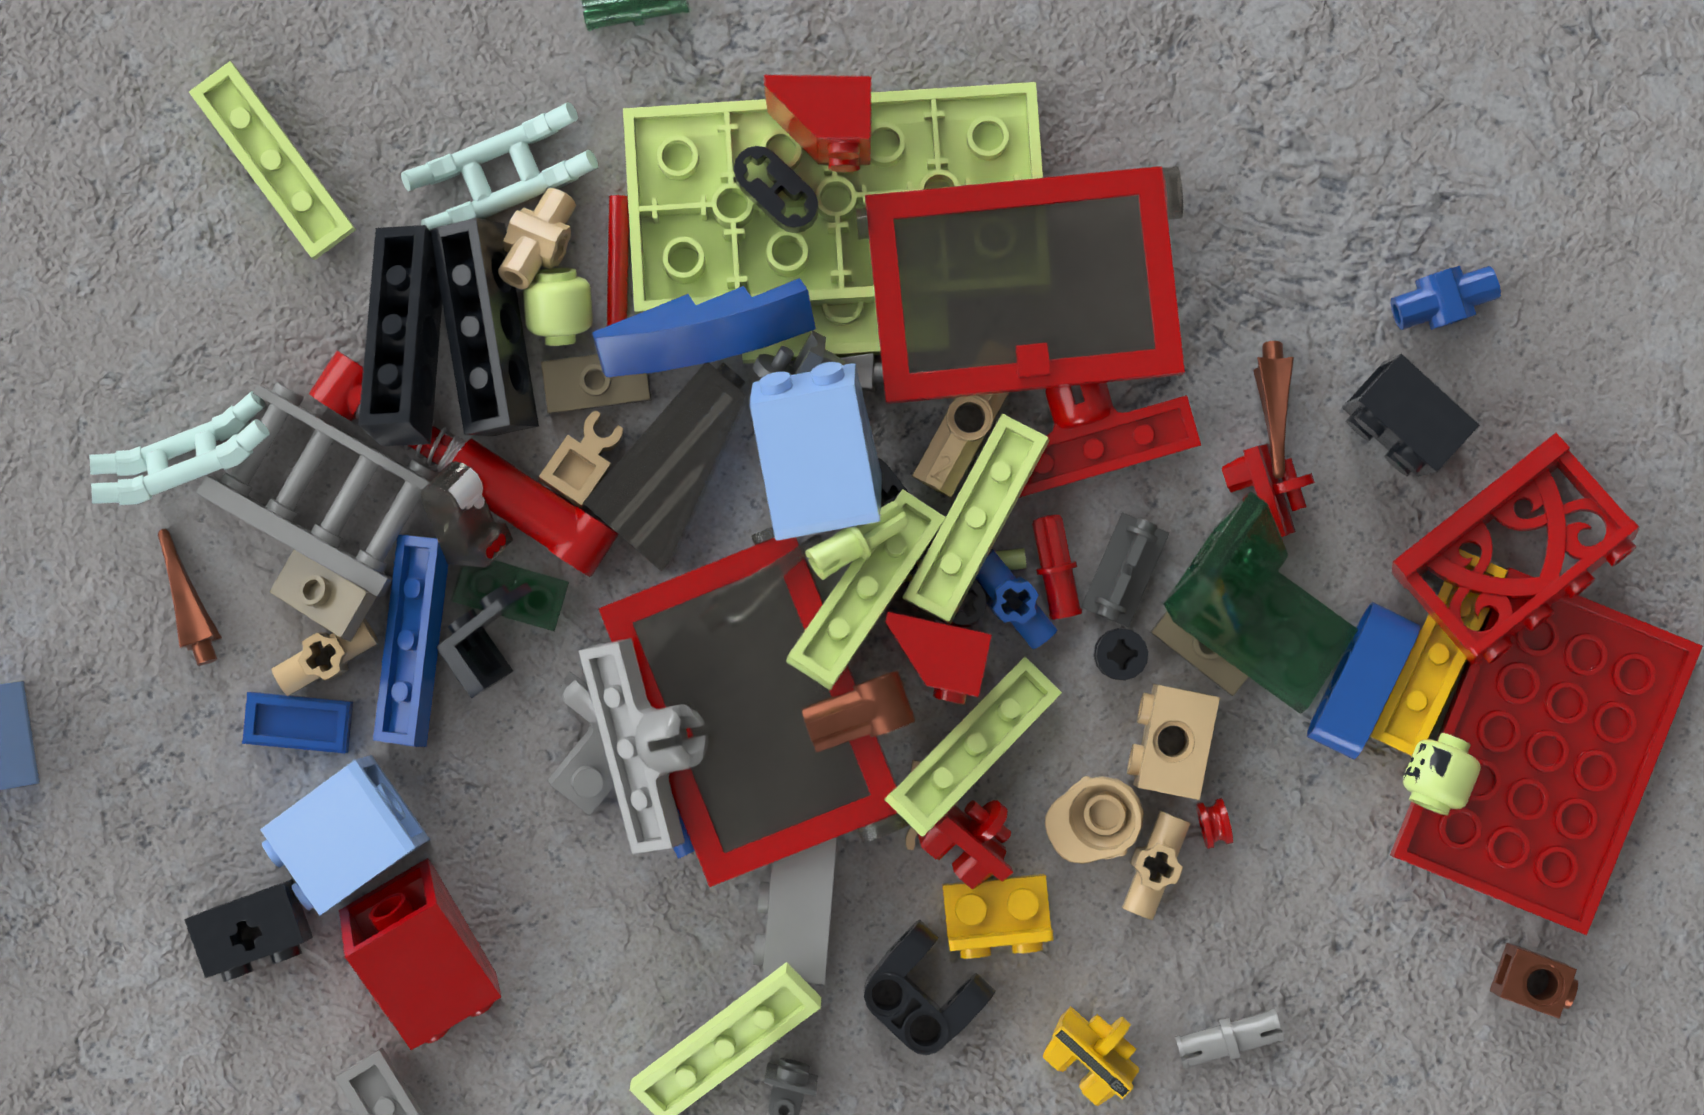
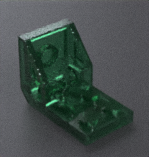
(1254, 613)

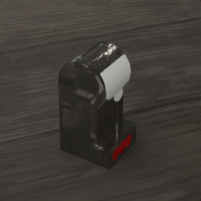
(463, 517)

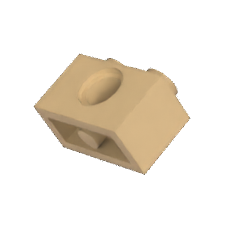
(1184, 771)

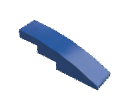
(692, 334)

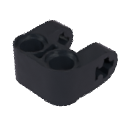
(898, 1017)

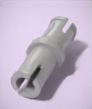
(1229, 1038)

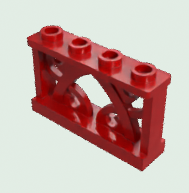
(1530, 481)

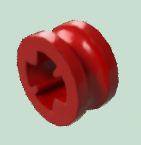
(1214, 823)

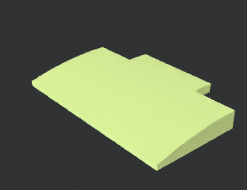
(708, 238)

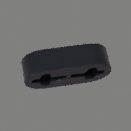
(767, 198)

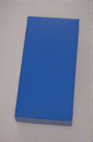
(297, 722)

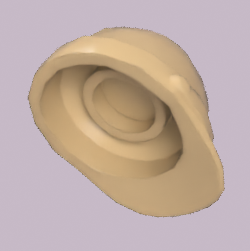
(1094, 820)

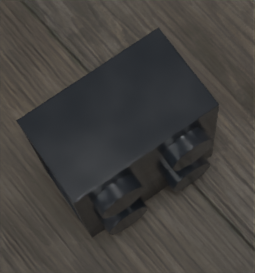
(1408, 417)

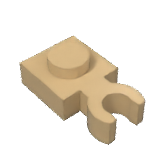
(578, 465)

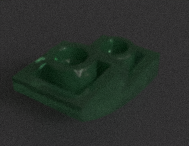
(538, 608)

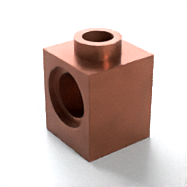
(1512, 978)

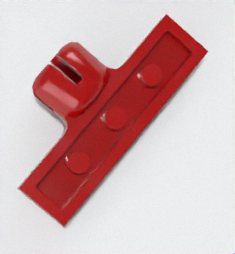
(1099, 439)

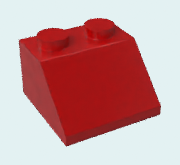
(824, 116)
(942, 655)

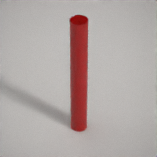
(617, 259)

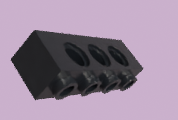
(483, 329)
(401, 338)

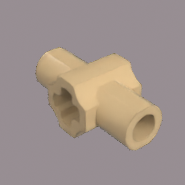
(537, 238)
(302, 668)
(1147, 892)

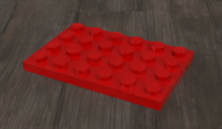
(1564, 758)

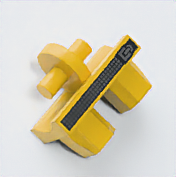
(1099, 1048)

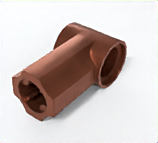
(869, 709)

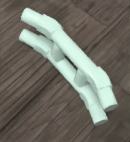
(516, 144)
(155, 456)

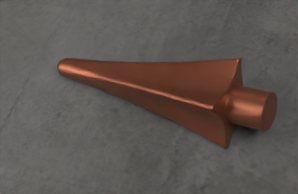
(1273, 384)
(193, 622)

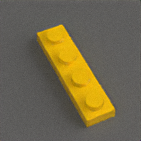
(1429, 673)

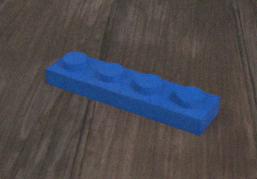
(411, 642)

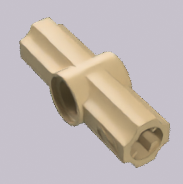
(953, 449)

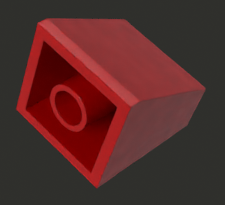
(418, 955)

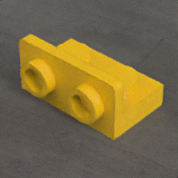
(998, 915)

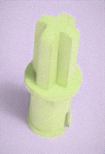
(855, 541)

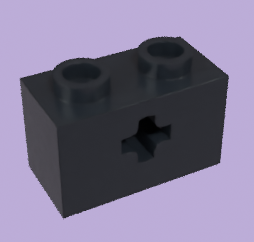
(218, 935)

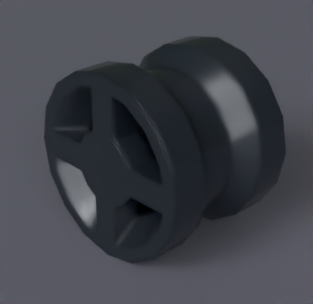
(1112, 654)

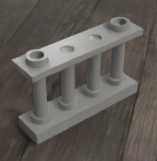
(323, 540)

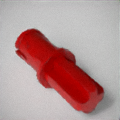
(1056, 567)

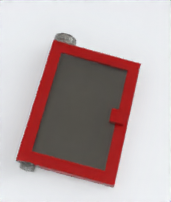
(1025, 283)
(761, 780)

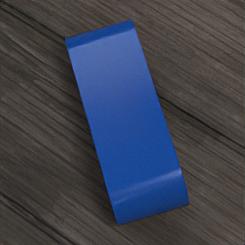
(1363, 680)

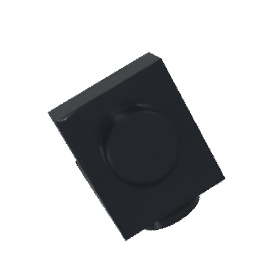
(471, 650)

